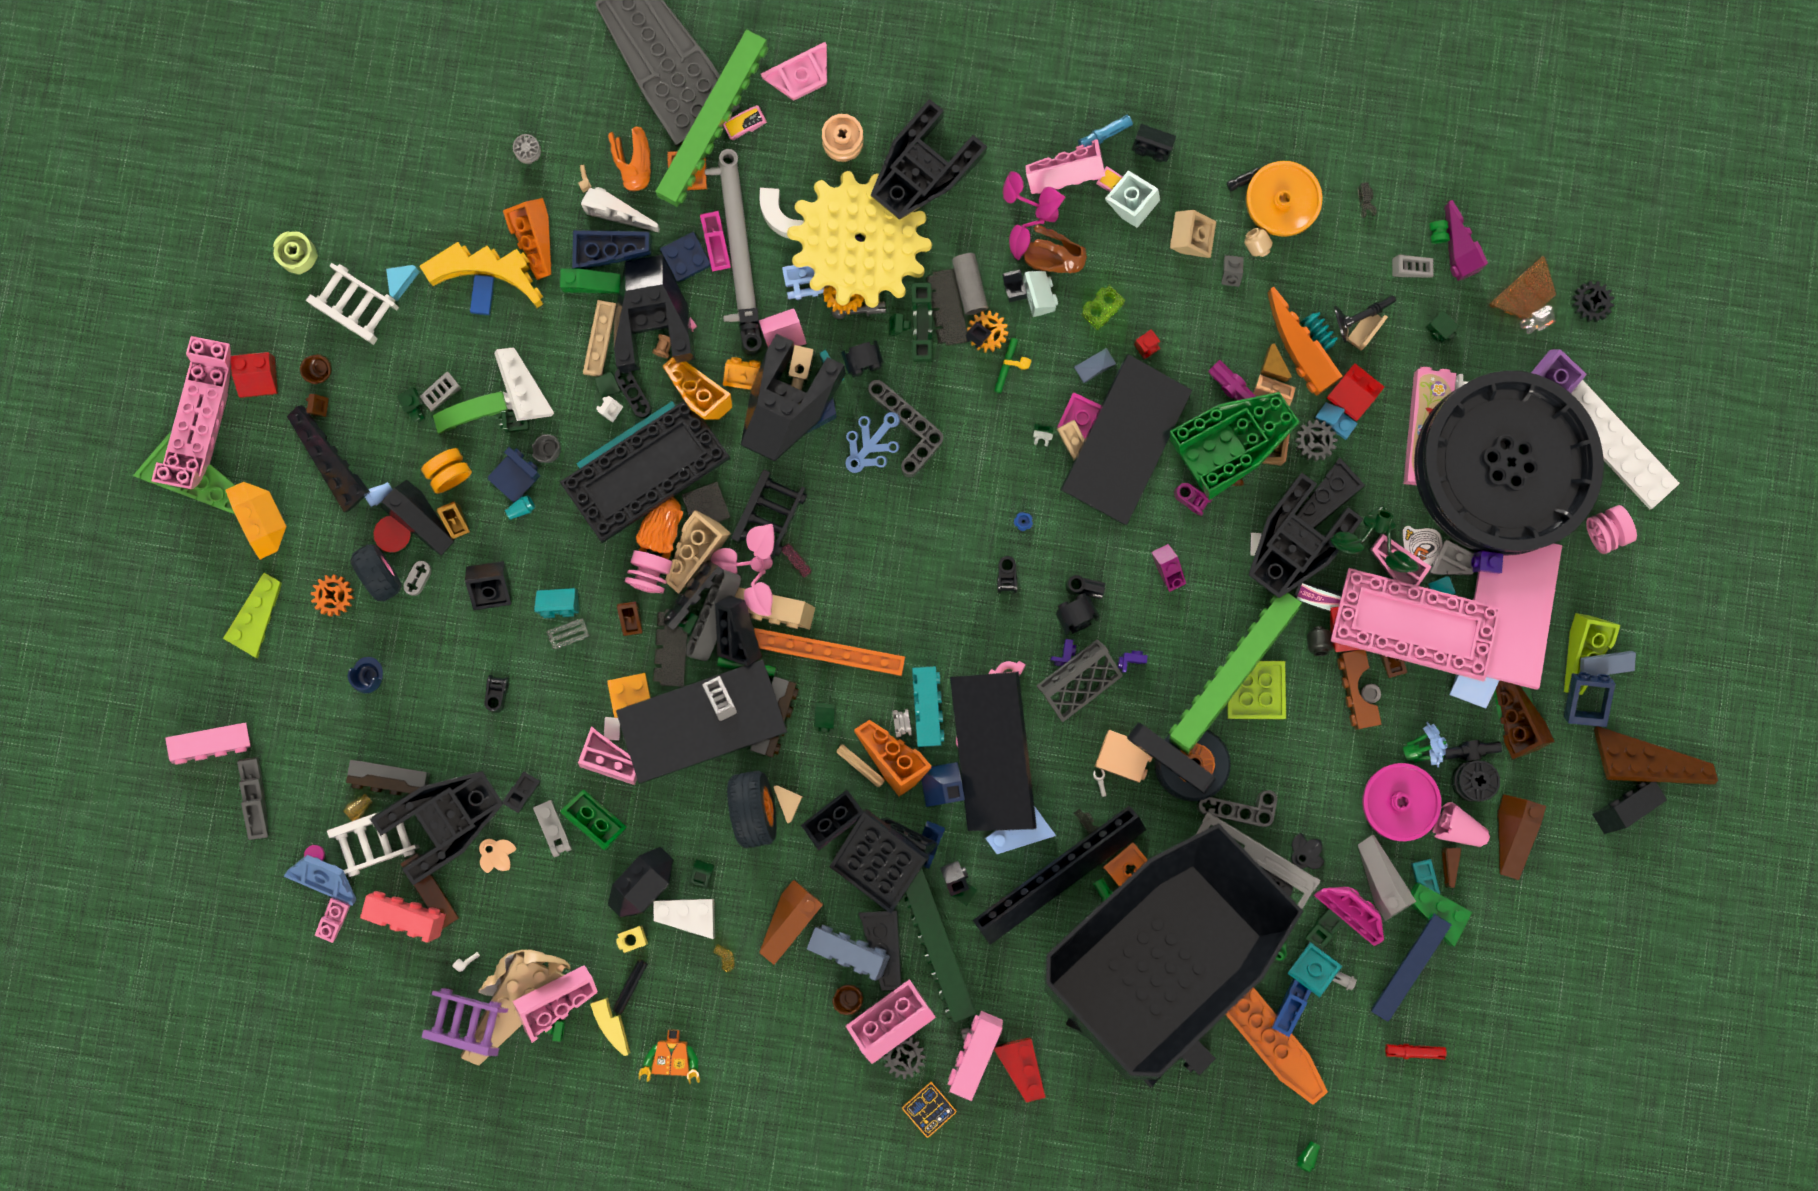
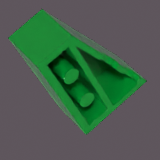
(1430, 902)

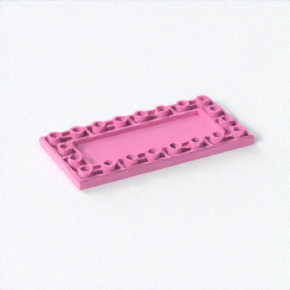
(1526, 601)
(1416, 624)

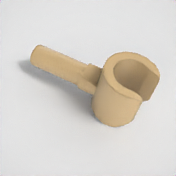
(584, 184)

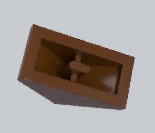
(630, 618)

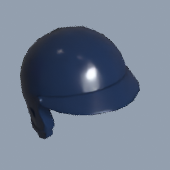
(366, 675)

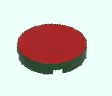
(391, 535)

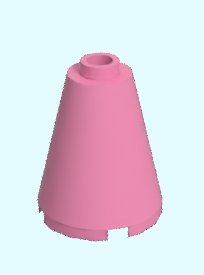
(1460, 827)

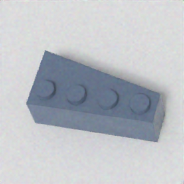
(848, 952)

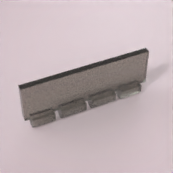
(950, 310)
(672, 655)

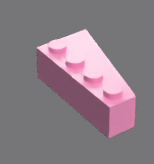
(1066, 168)
(554, 1001)

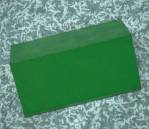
(593, 820)

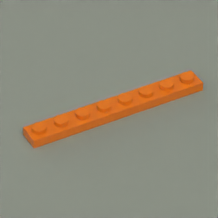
(830, 652)

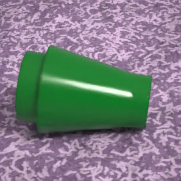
(1307, 1159)

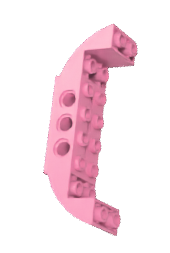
(197, 415)

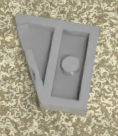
(1452, 561)

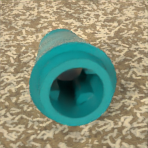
(521, 507)

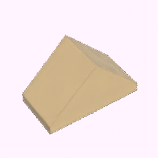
(788, 801)

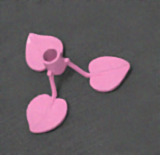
(761, 541)

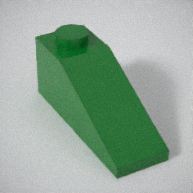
(589, 281)

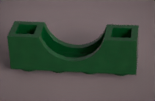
(922, 322)

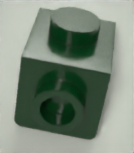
(510, 424)

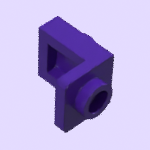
(1487, 562)
(1068, 651)
(1133, 657)

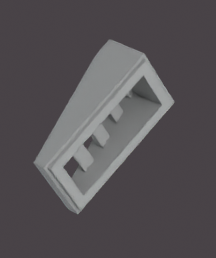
(1400, 266)
(444, 396)
(724, 709)

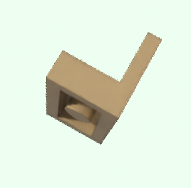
(1365, 331)

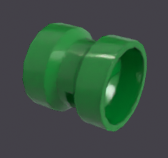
(1439, 231)

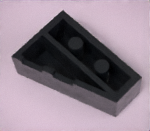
(735, 632)
(1630, 807)

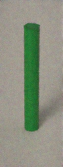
(1004, 370)

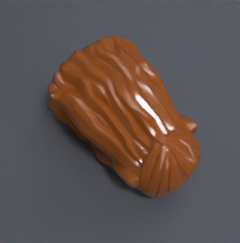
(1047, 256)

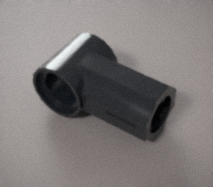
(1090, 587)

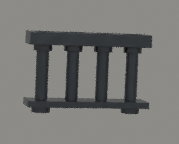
(758, 499)

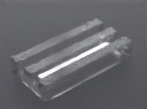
(583, 628)

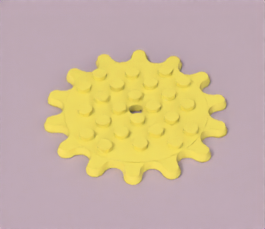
(850, 264)

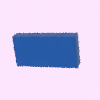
(482, 295)

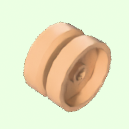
(834, 145)

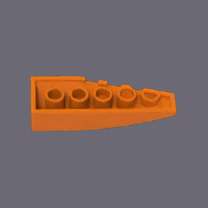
(1308, 356)

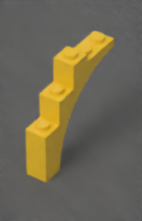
(457, 262)

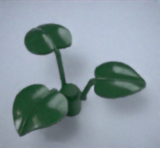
(1381, 522)

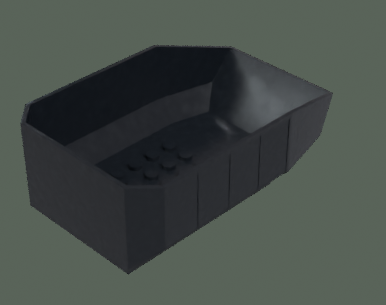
(1170, 952)

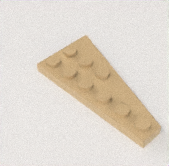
(517, 982)

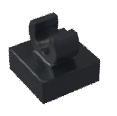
(978, 334)

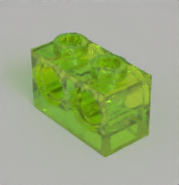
(1106, 310)

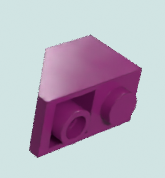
(1169, 567)

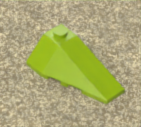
(1588, 638)

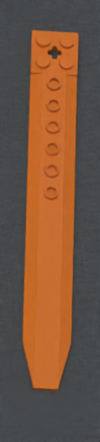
(1251, 1015)

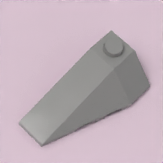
(1385, 883)

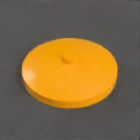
(1284, 198)

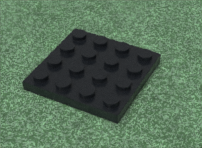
(879, 861)

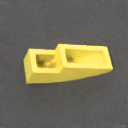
(611, 1026)

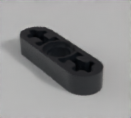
(635, 407)

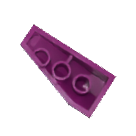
(1464, 254)

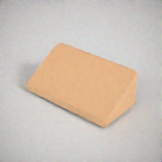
(1267, 386)

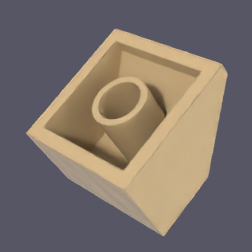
(1193, 233)

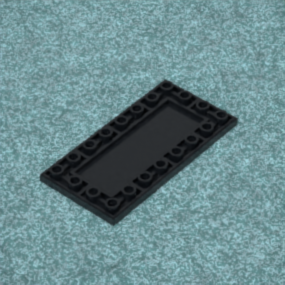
(1126, 440)
(644, 471)
(685, 731)
(993, 752)

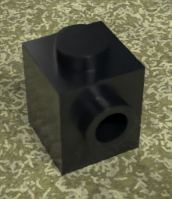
(955, 878)

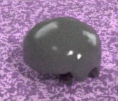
(546, 448)

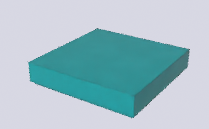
(1314, 969)

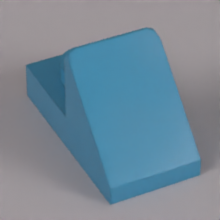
(1337, 419)

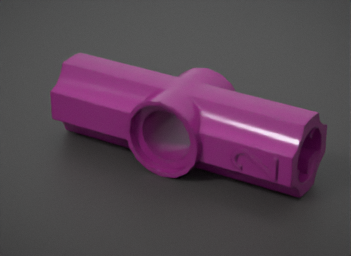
(1230, 382)

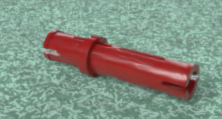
(1409, 1051)

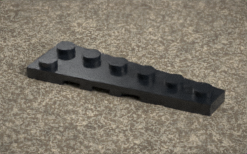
(344, 485)

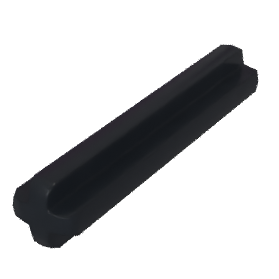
(630, 986)

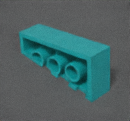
(926, 706)

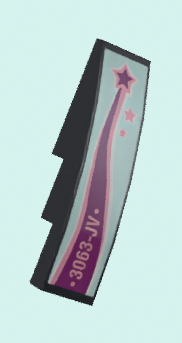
(1318, 596)

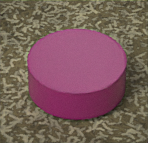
(315, 851)

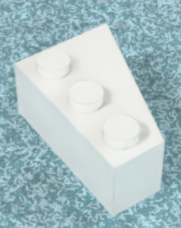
(689, 915)

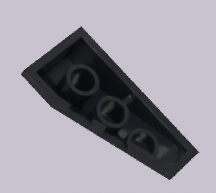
(415, 513)

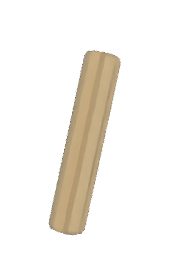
(862, 767)

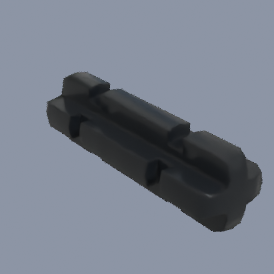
(1241, 180)

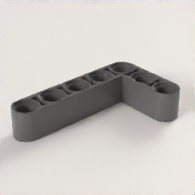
(909, 423)

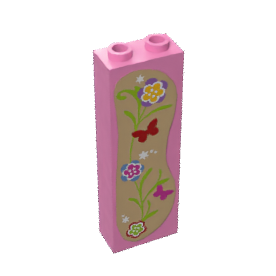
(1427, 392)

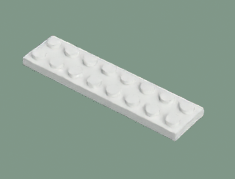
(1625, 452)

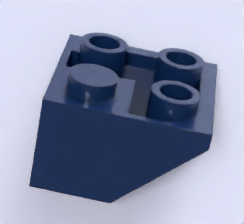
(942, 785)

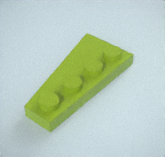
(252, 620)

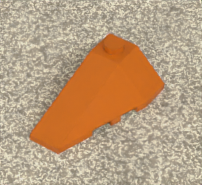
(531, 227)
(896, 761)

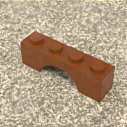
(1362, 712)

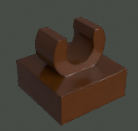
(317, 405)

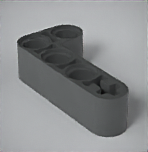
(1235, 808)

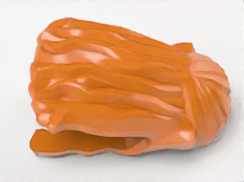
(637, 173)
(660, 528)

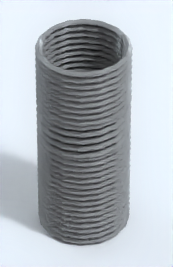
(969, 278)

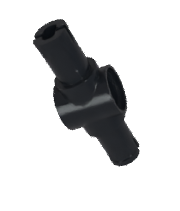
(1472, 750)

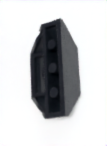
(641, 883)

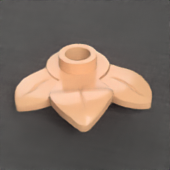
(498, 856)

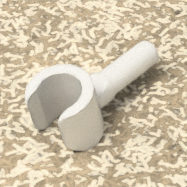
(1100, 783)
(460, 966)

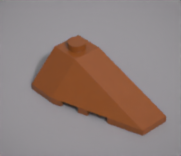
(791, 916)

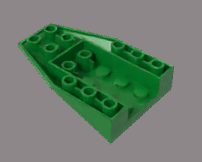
(1232, 439)

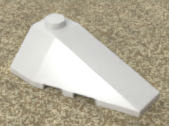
(606, 206)

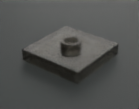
(707, 501)

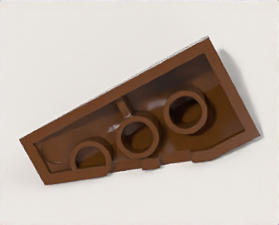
(1522, 722)
(1517, 832)

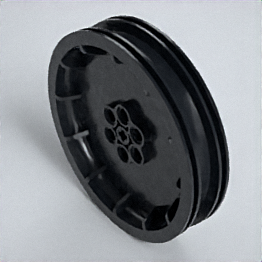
(1558, 449)

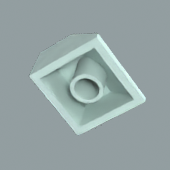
(1133, 198)
(1039, 292)

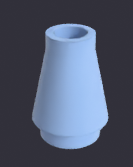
(378, 493)

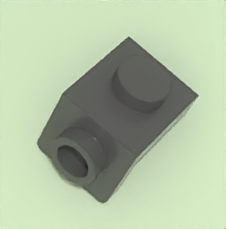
(1232, 270)

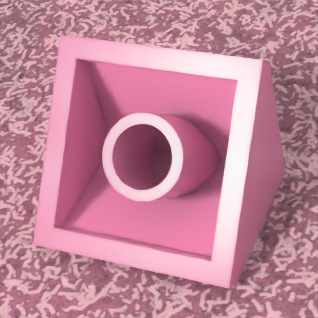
(783, 324)

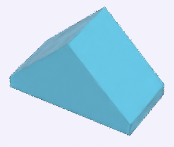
(400, 279)

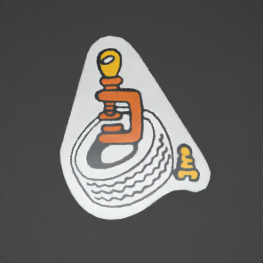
(1423, 543)

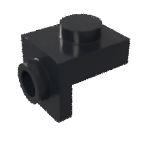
(1014, 286)

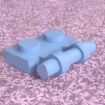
(796, 276)

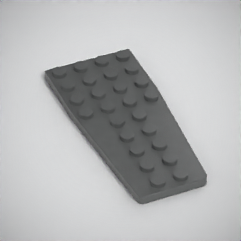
(663, 60)

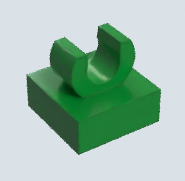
(557, 1030)

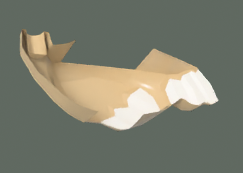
(492, 983)

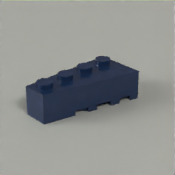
(603, 248)

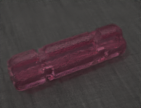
(796, 560)

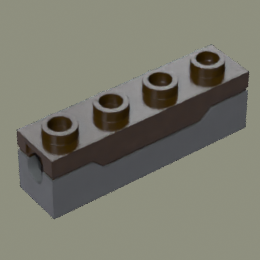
(784, 693)
(385, 777)

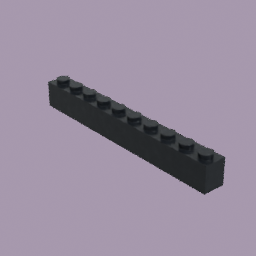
(1059, 874)

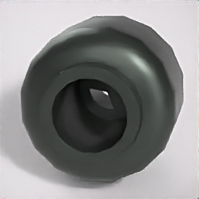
(1319, 641)

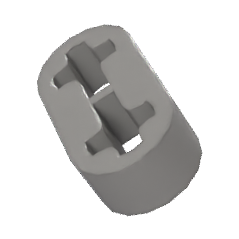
(413, 575)

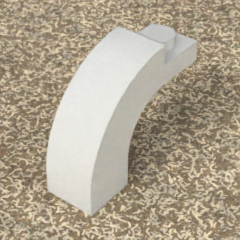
(772, 214)

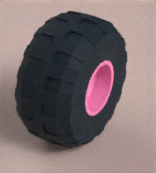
(375, 572)

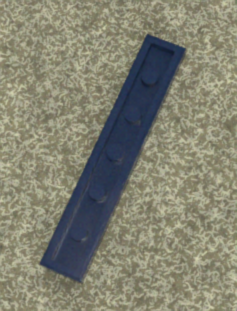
(1411, 967)

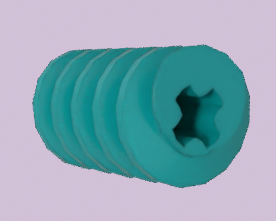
(1319, 331)

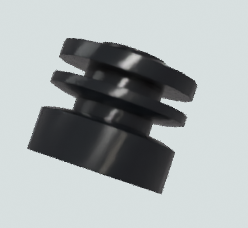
(1467, 788)

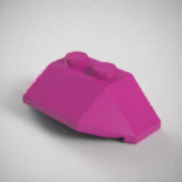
(1354, 911)

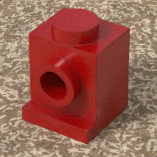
(1147, 344)

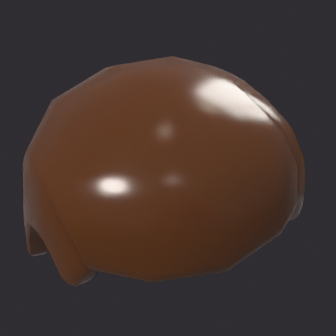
(315, 369)
(847, 999)

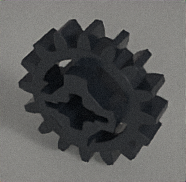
(1585, 304)

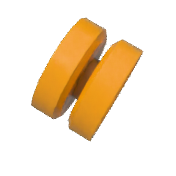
(446, 470)

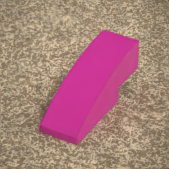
(715, 240)

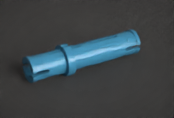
(1107, 131)

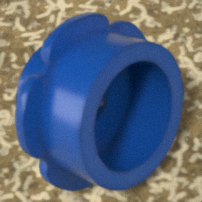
(1023, 516)

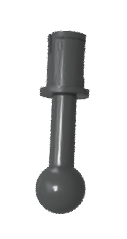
(863, 309)

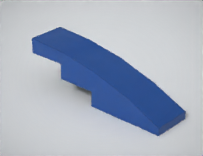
(1291, 1008)

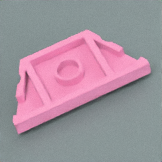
(800, 73)

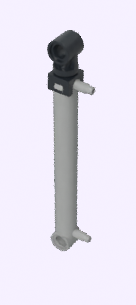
(739, 251)

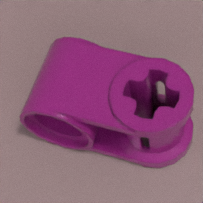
(1193, 499)

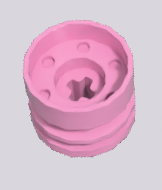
(1611, 529)
(648, 572)

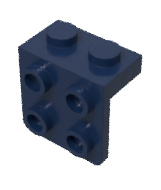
(514, 475)

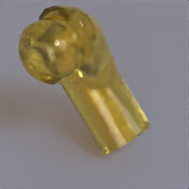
(727, 958)

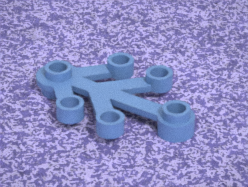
(870, 445)

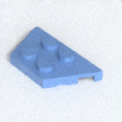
(322, 878)

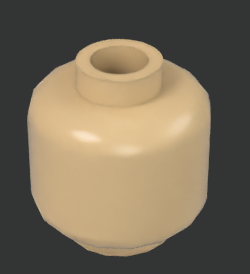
(1258, 242)

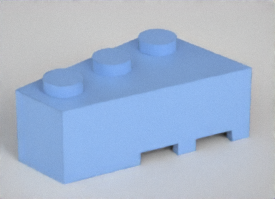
(1011, 839)

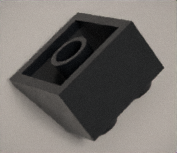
(488, 585)

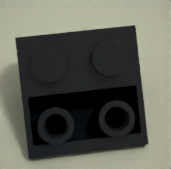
(1153, 143)

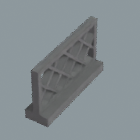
(1073, 671)

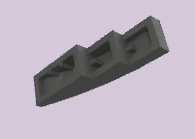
(253, 798)

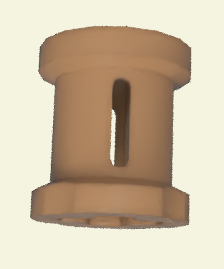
(662, 346)

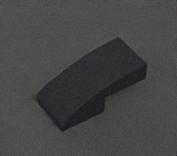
(521, 792)

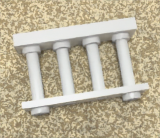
(352, 321)
(359, 828)

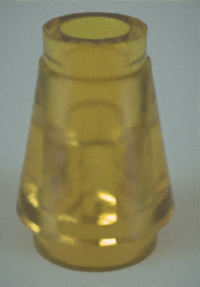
(357, 808)

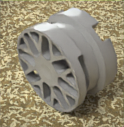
(526, 149)
(901, 722)

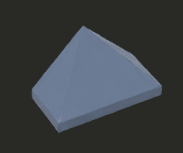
(1095, 365)

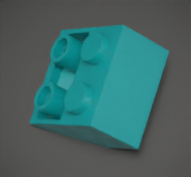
(558, 601)

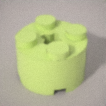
(302, 259)

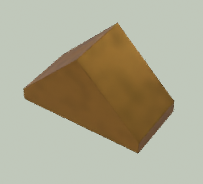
(1274, 365)
(453, 519)

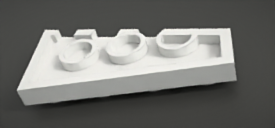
(521, 388)

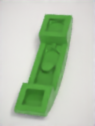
(469, 411)

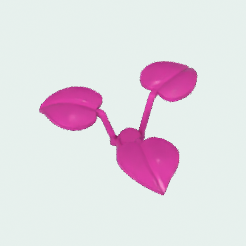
(1047, 210)

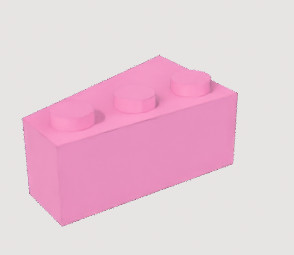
(1379, 550)
(606, 758)

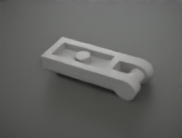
(552, 827)

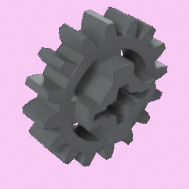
(1310, 435)
(892, 1062)

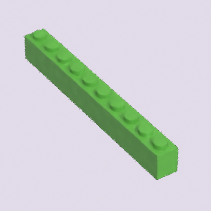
(712, 118)
(1234, 672)

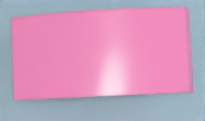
(332, 920)

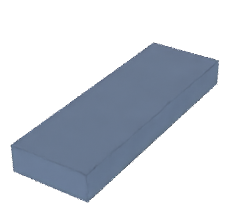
(1608, 663)

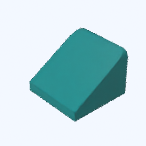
(1443, 585)

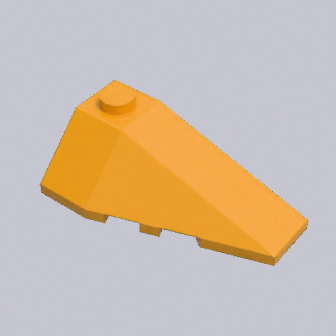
(698, 391)

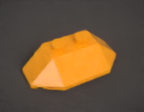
(257, 517)

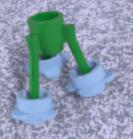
(1438, 746)

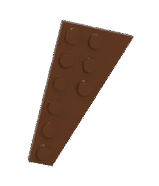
(1641, 761)

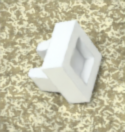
(610, 408)

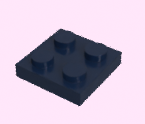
(685, 257)

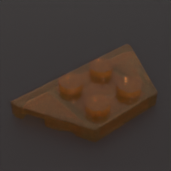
(1527, 292)

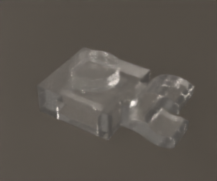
(1540, 320)

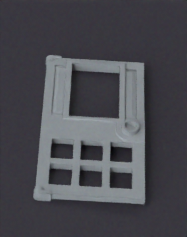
(1268, 859)

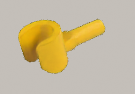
(1023, 364)

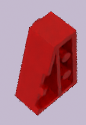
(1022, 1067)

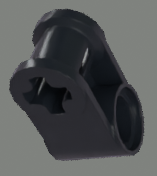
(1007, 576)
(496, 692)

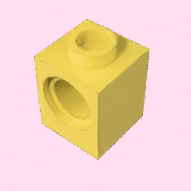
(640, 936)

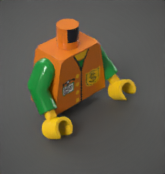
(671, 1058)

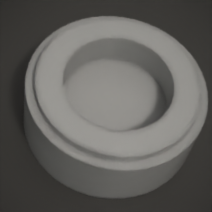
(1370, 693)

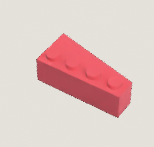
(403, 916)

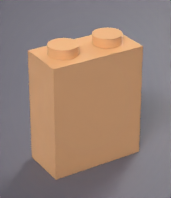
(1122, 757)

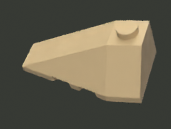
(697, 544)

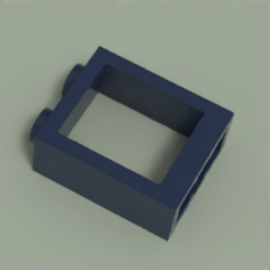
(1586, 717)

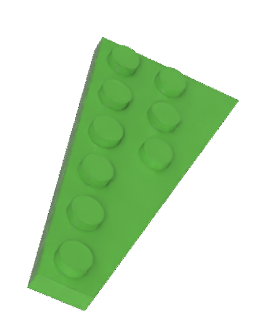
(209, 491)

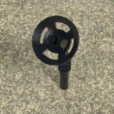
(1372, 310)

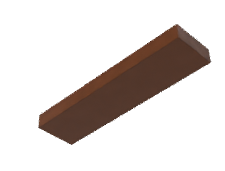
(434, 896)

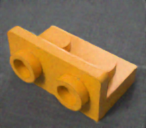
(740, 373)

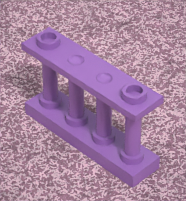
(452, 1037)

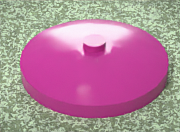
(1401, 802)

